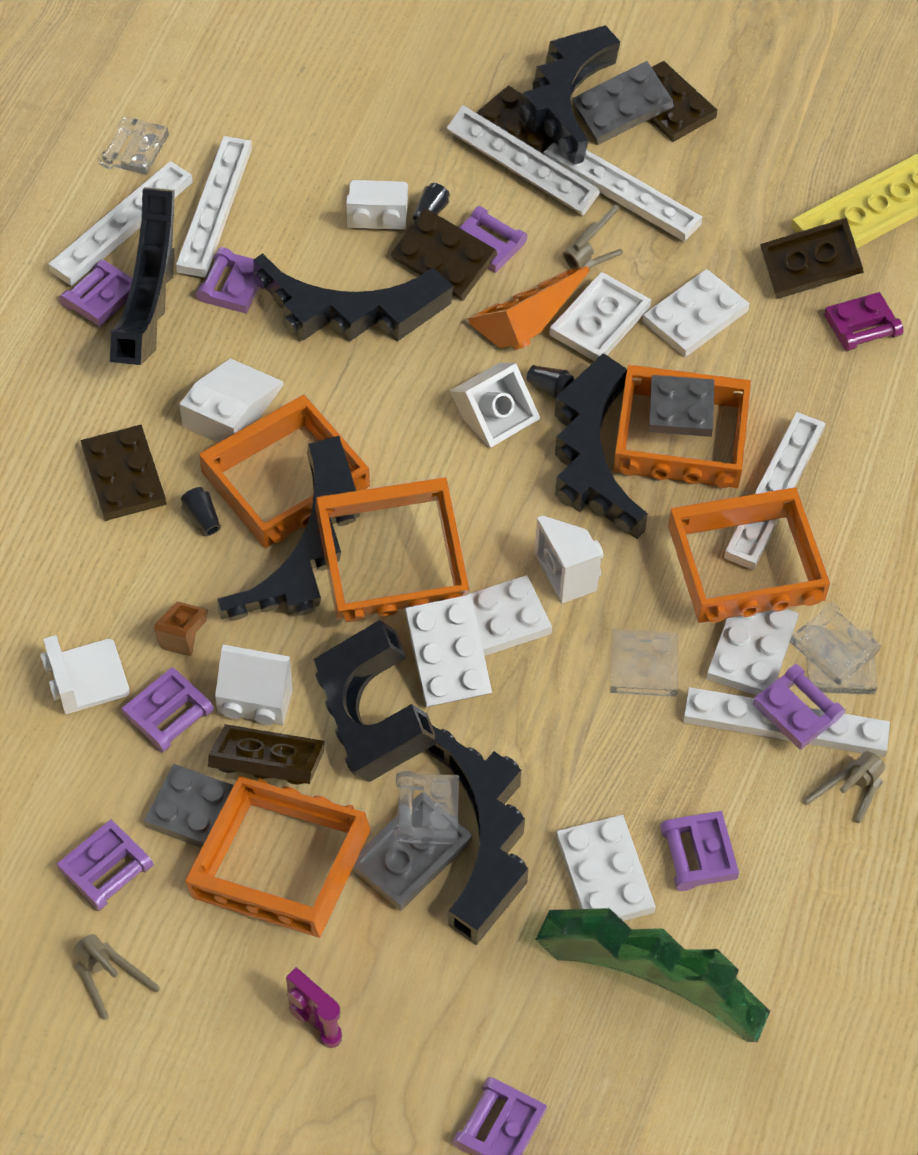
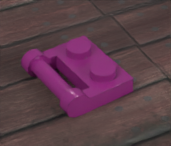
(859, 315)
(315, 1006)

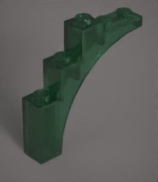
(653, 955)

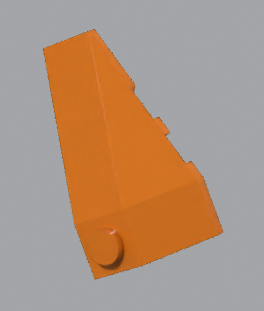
(528, 312)

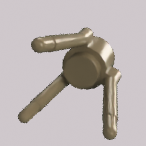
(581, 252)
(862, 773)
(96, 956)

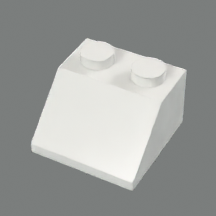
(496, 403)
(568, 558)
(253, 685)

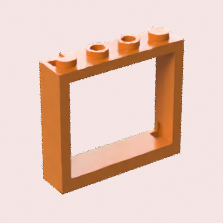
(256, 438)
(682, 468)
(386, 498)
(743, 511)
(262, 905)

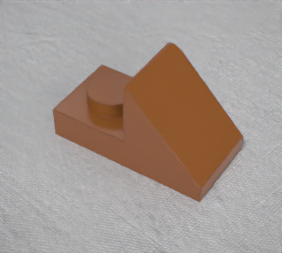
(178, 627)

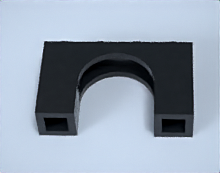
(343, 676)

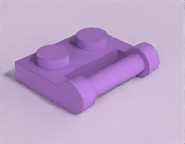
(504, 251)
(239, 287)
(103, 298)
(161, 701)
(791, 713)
(710, 845)
(98, 856)
(511, 1129)

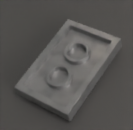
(622, 102)
(405, 869)

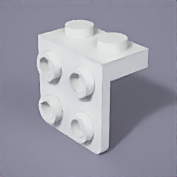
(377, 204)
(85, 674)

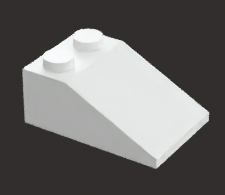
(227, 400)

